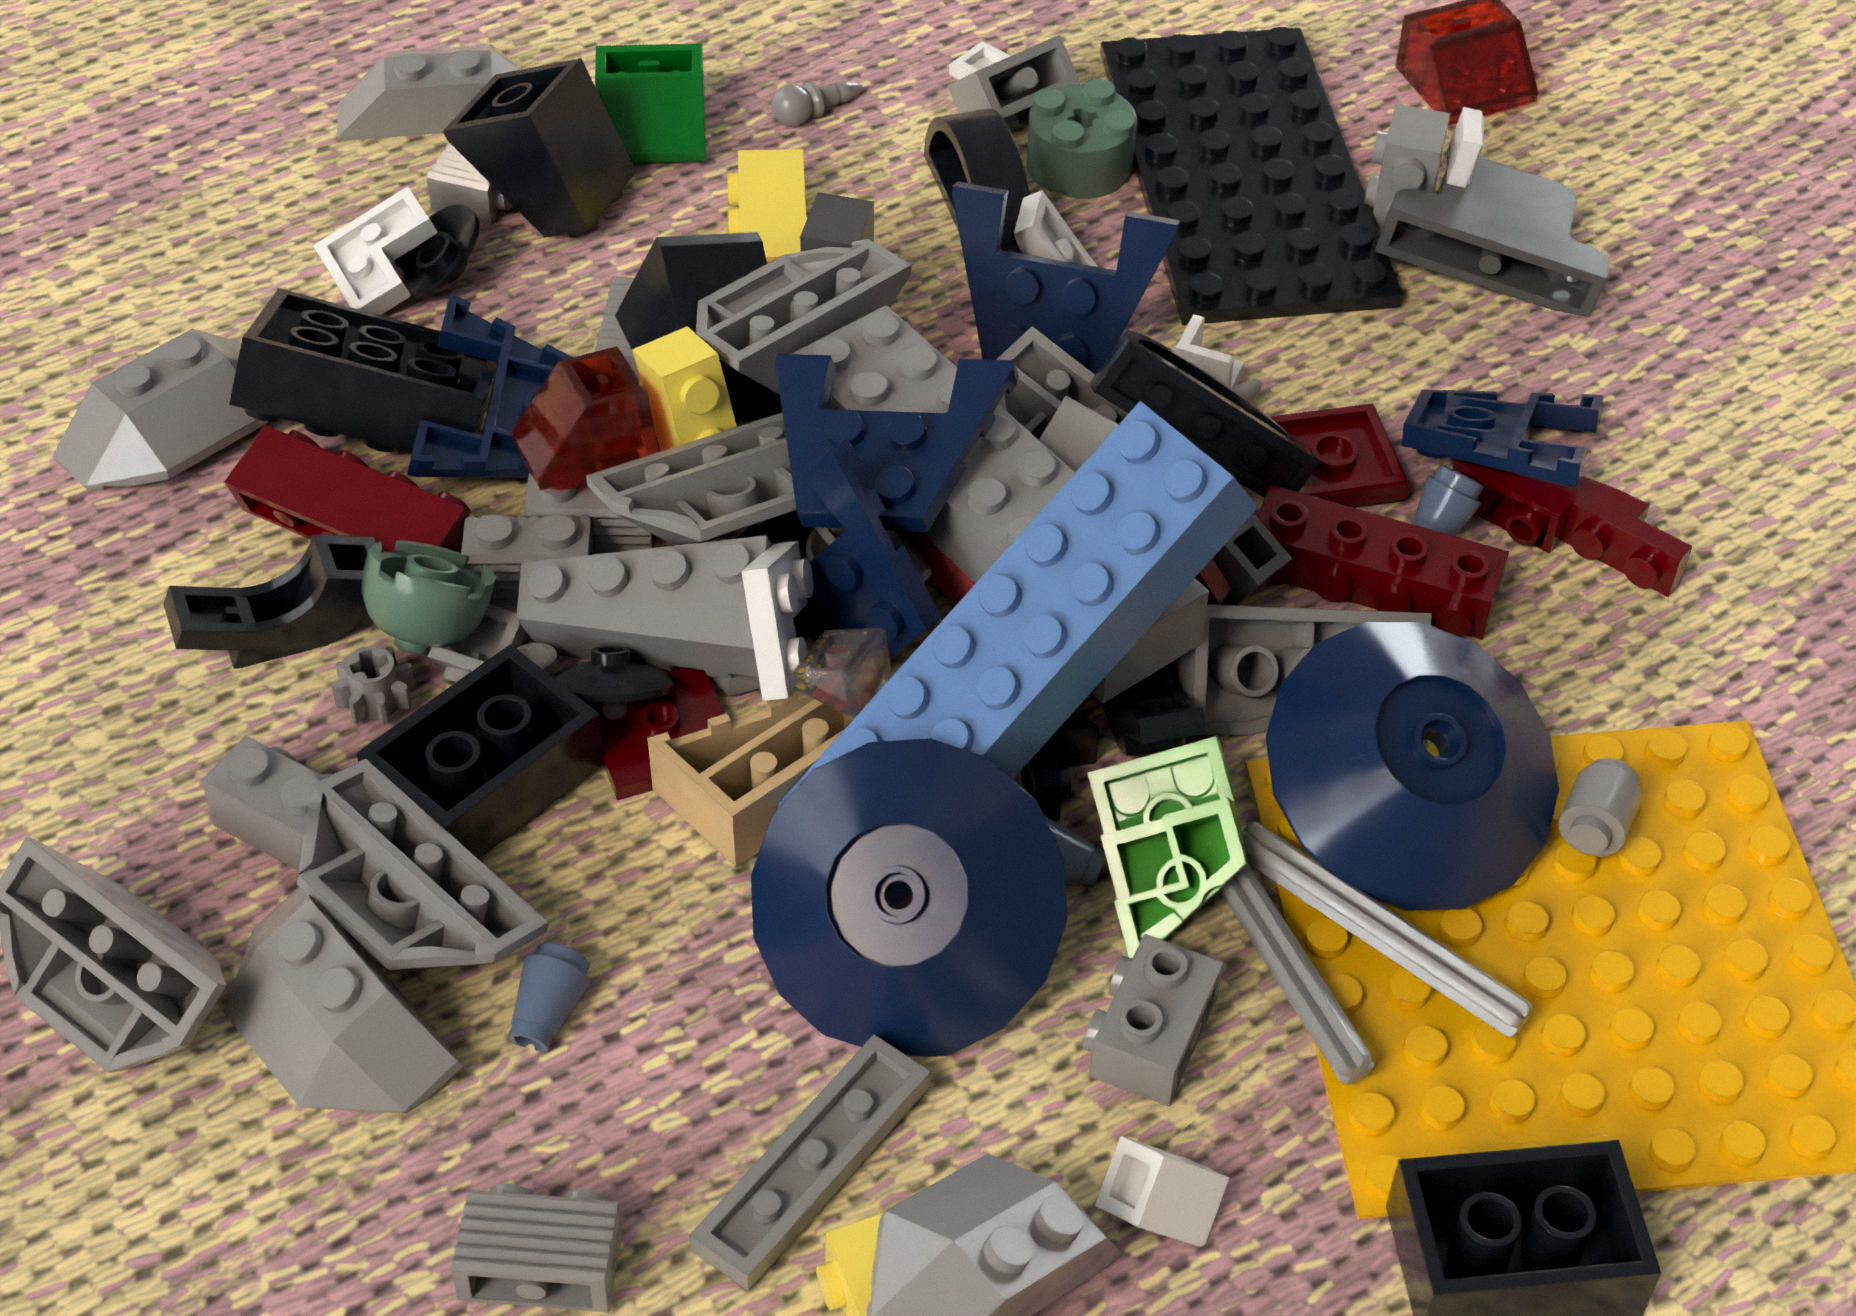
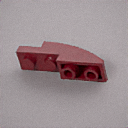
(1591, 518)

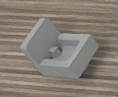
(493, 634)

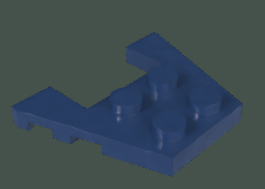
(1068, 302)
(517, 379)
(1496, 433)
(902, 455)
(860, 575)

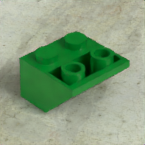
(655, 99)

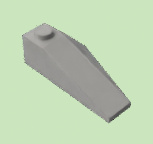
(1251, 653)

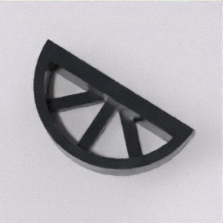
(977, 151)
(1205, 413)

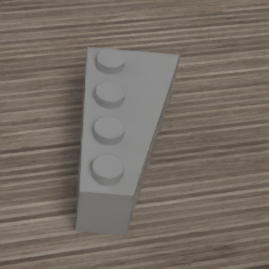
(659, 602)

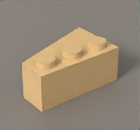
(741, 768)

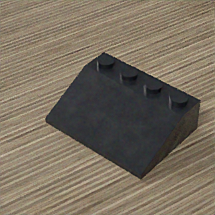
(355, 374)

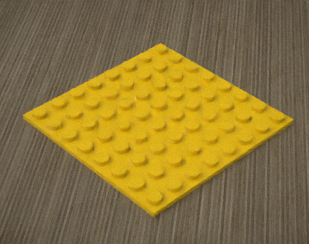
(1670, 987)

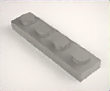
(809, 1162)

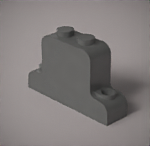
(1499, 234)

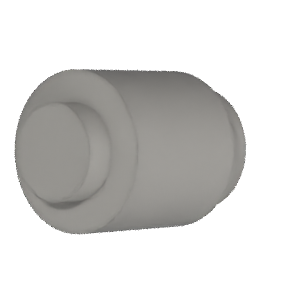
(1601, 807)

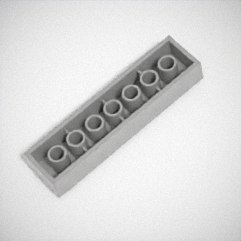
(1005, 480)

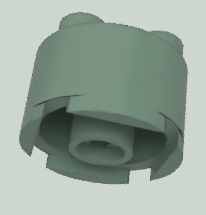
(1081, 139)

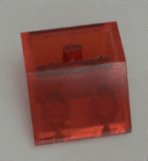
(1467, 58)
(585, 420)

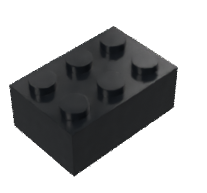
(491, 750)
(1522, 1233)

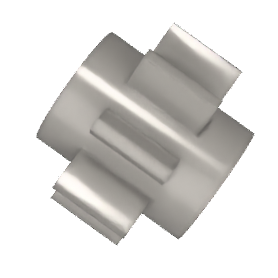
(373, 684)

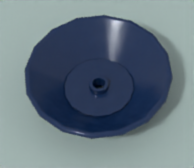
(1372, 796)
(980, 909)

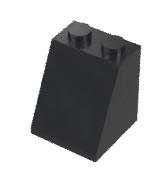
(545, 146)
(668, 292)

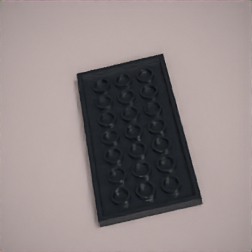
(1254, 171)

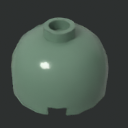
(424, 595)

